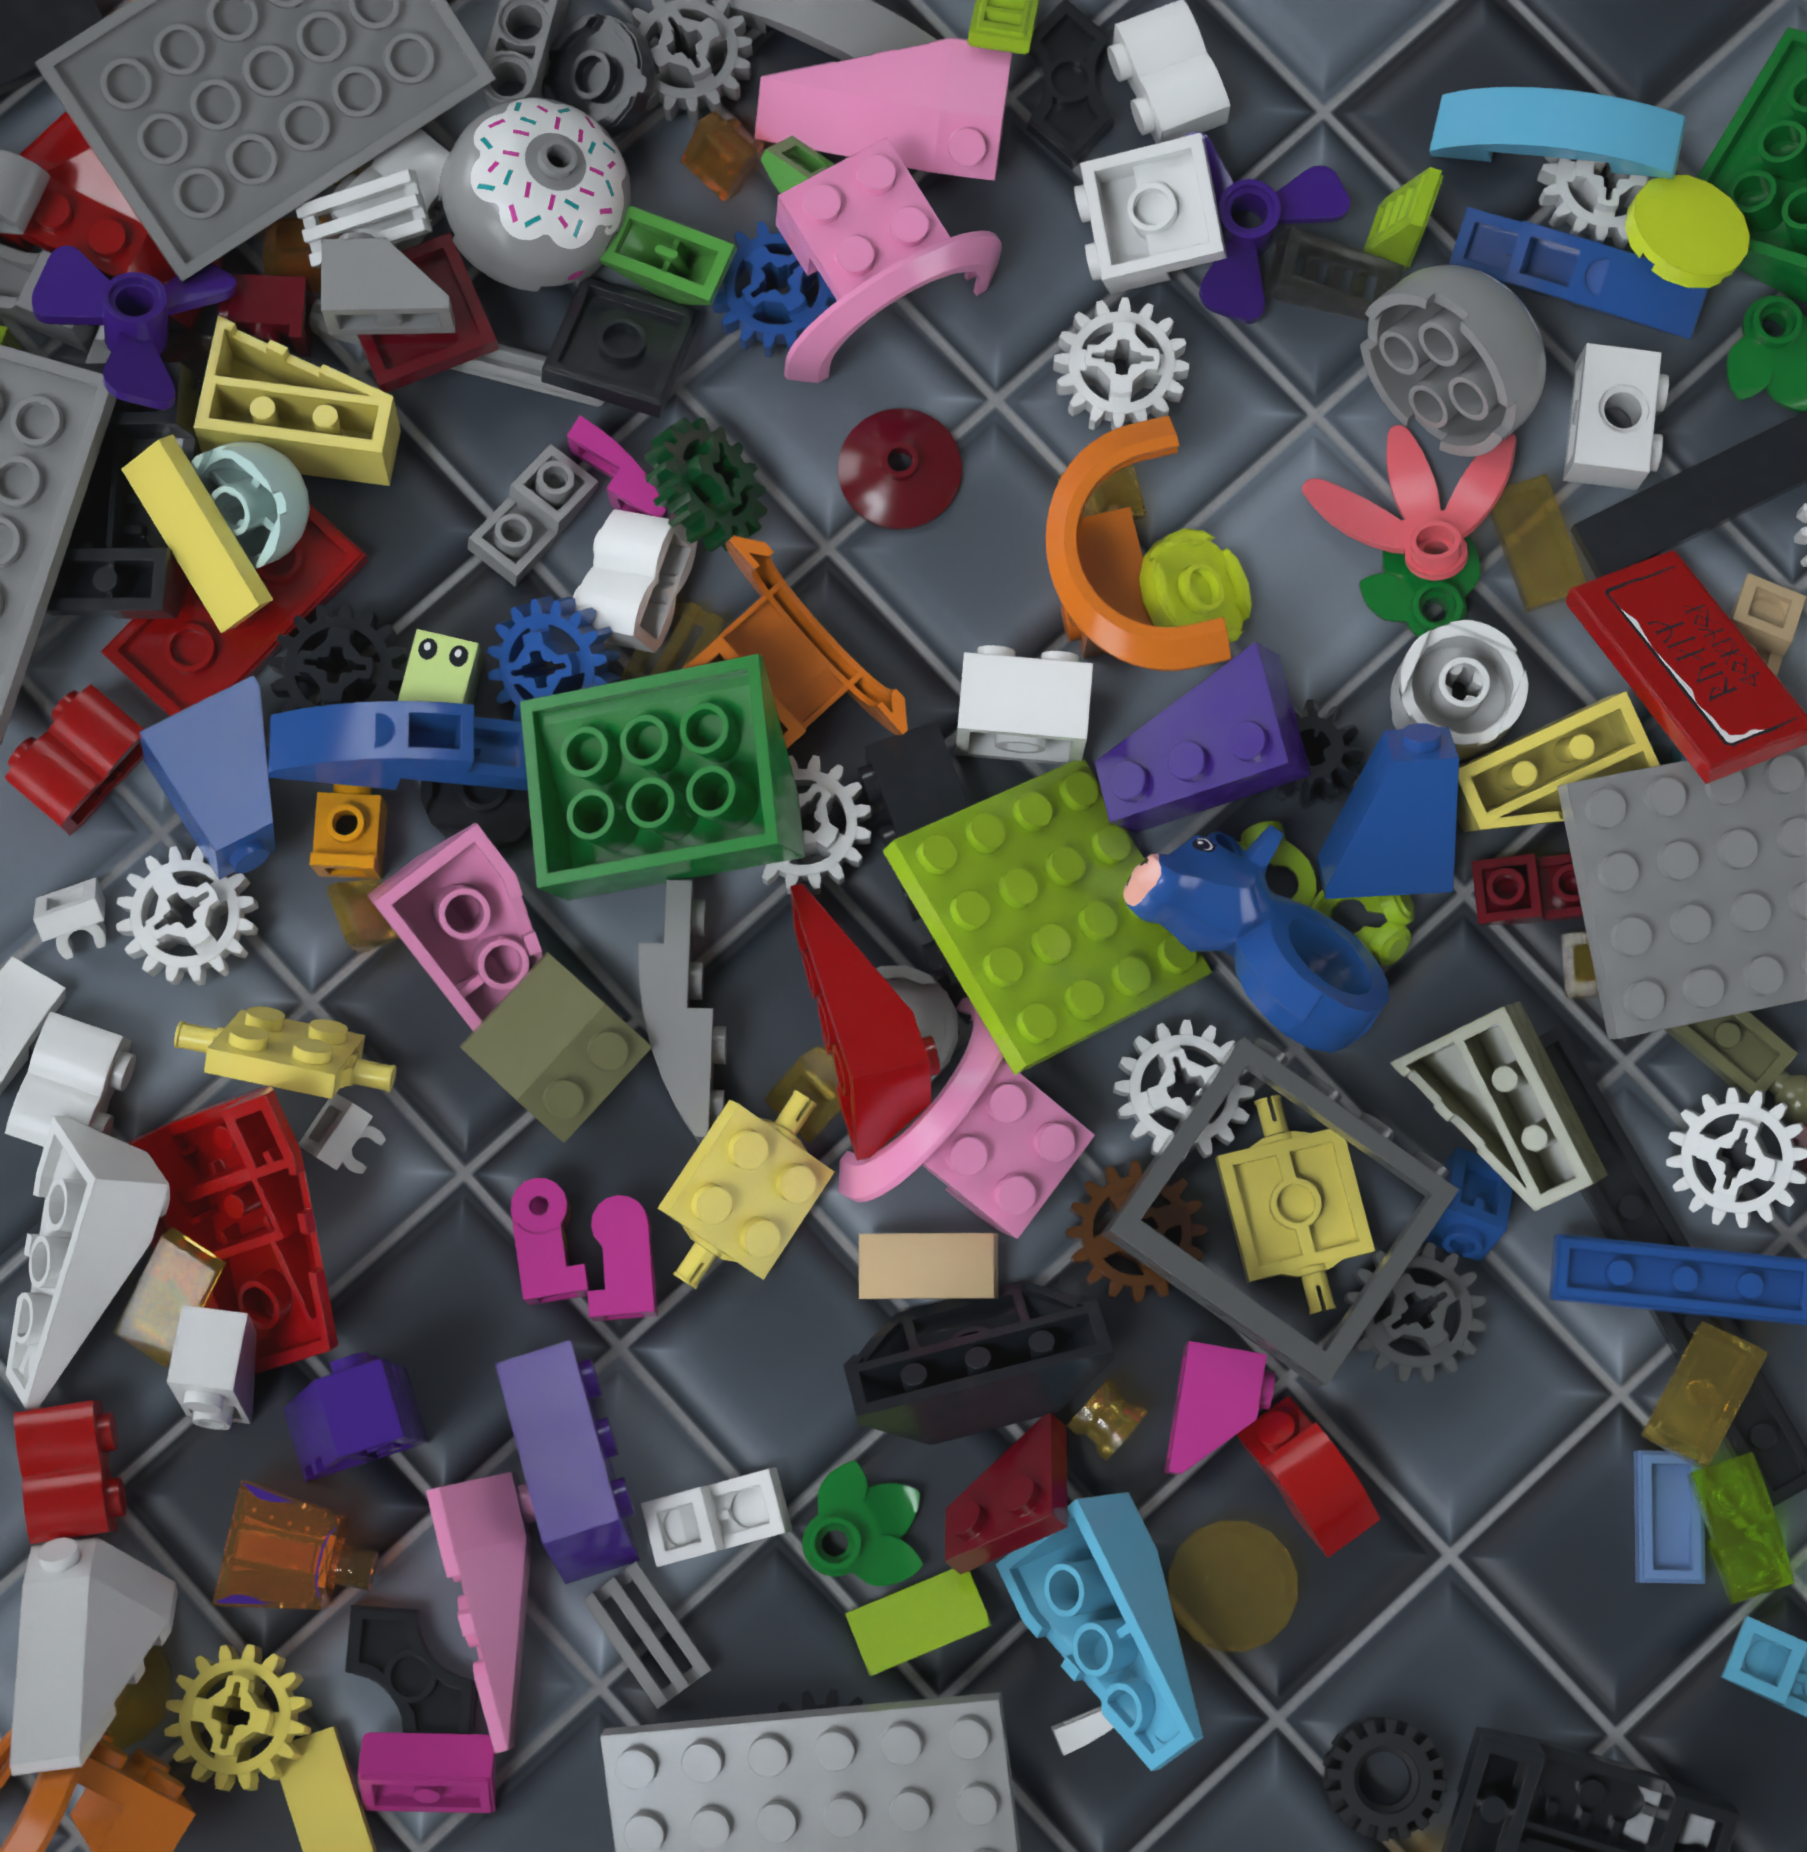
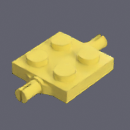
(286, 1053)
(746, 1189)
(1294, 1204)

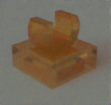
(721, 155)

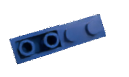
(1576, 272)
(396, 741)

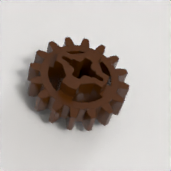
(1161, 1220)

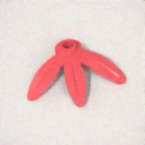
(1426, 535)

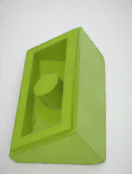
(917, 1620)

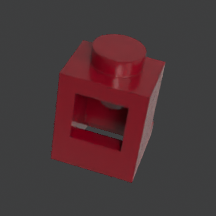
(272, 309)

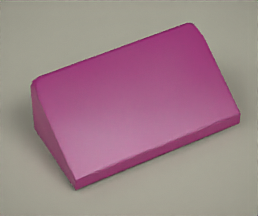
(427, 1772)

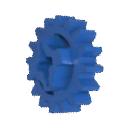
(757, 305)
(548, 633)

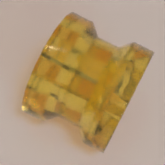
(1107, 1419)

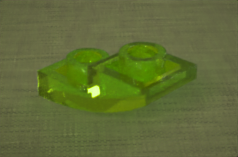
(1742, 1528)

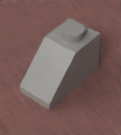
(378, 290)

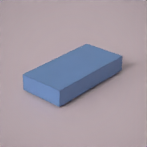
(1666, 1521)

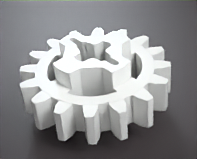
(1592, 212)
(1097, 365)
(827, 839)
(164, 927)
(1156, 1099)
(1710, 1147)

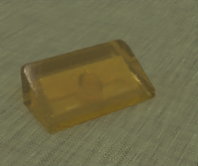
(1704, 1395)

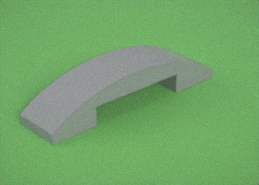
(834, 26)

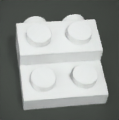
(1150, 213)

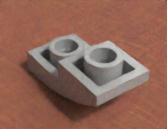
(533, 516)

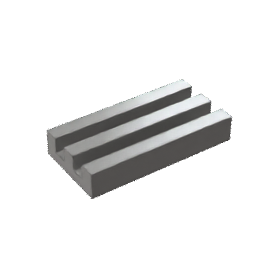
(614, 1588)

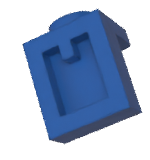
(1477, 1212)

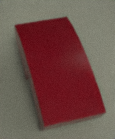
(1526, 890)

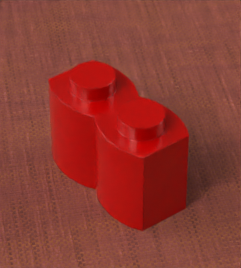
(77, 759)
(68, 1471)

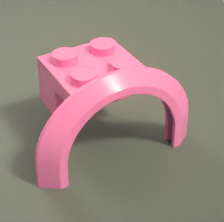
(872, 245)
(984, 1137)

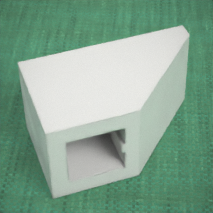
(214, 1366)

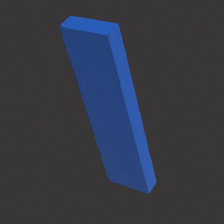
(1679, 1279)

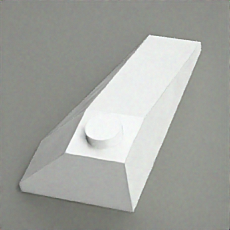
(92, 1233)
(81, 1640)

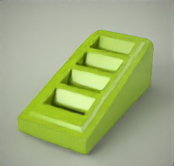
(1003, 25)
(1403, 219)

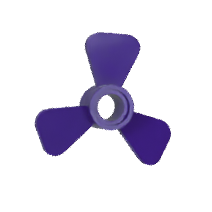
(1235, 284)
(133, 316)

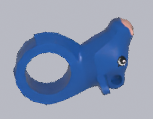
(1290, 959)

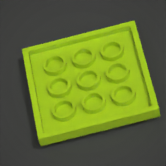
(1037, 914)

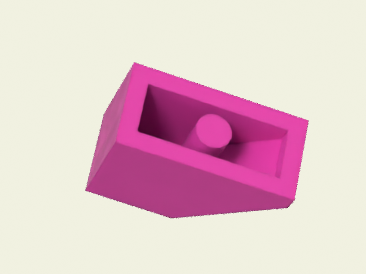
(1215, 1400)

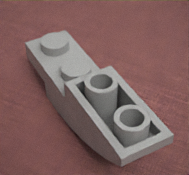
(682, 1037)

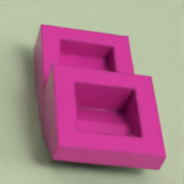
(628, 485)

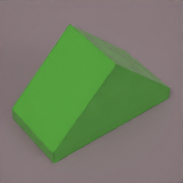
(669, 258)

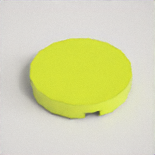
(1687, 231)
(1193, 581)

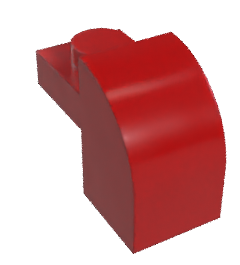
(1310, 1476)

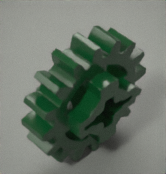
(705, 483)

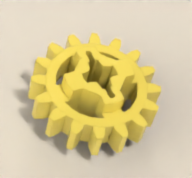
(230, 1742)

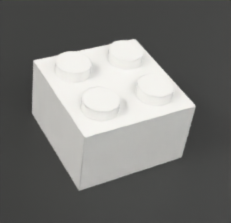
(1023, 706)

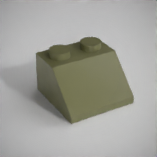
(555, 1047)

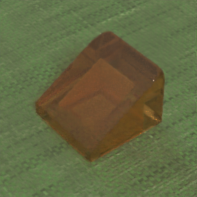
(287, 252)

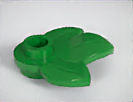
(1769, 361)
(1401, 595)
(873, 1526)

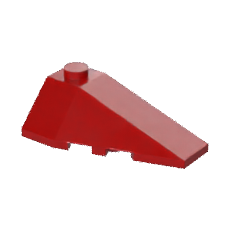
(867, 1027)

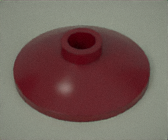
(894, 497)

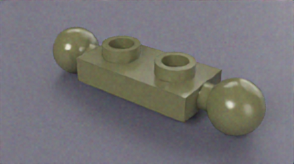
(1747, 1058)

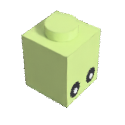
(442, 669)

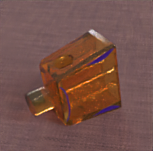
(287, 1553)

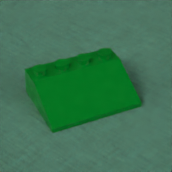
(1765, 168)
(659, 780)

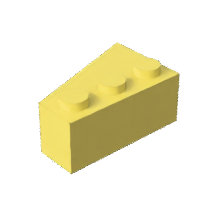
(307, 412)
(1521, 778)

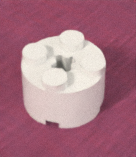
(1479, 660)

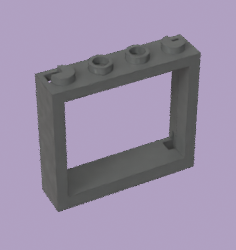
(1221, 1297)

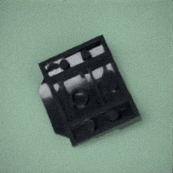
(116, 552)
(1561, 1799)

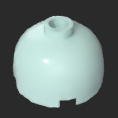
(257, 496)

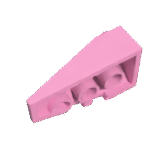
(931, 100)
(462, 921)
(488, 1548)

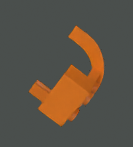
(1100, 559)
(800, 656)
(125, 1805)

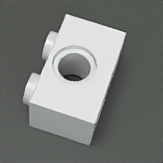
(1597, 449)

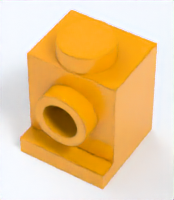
(353, 854)

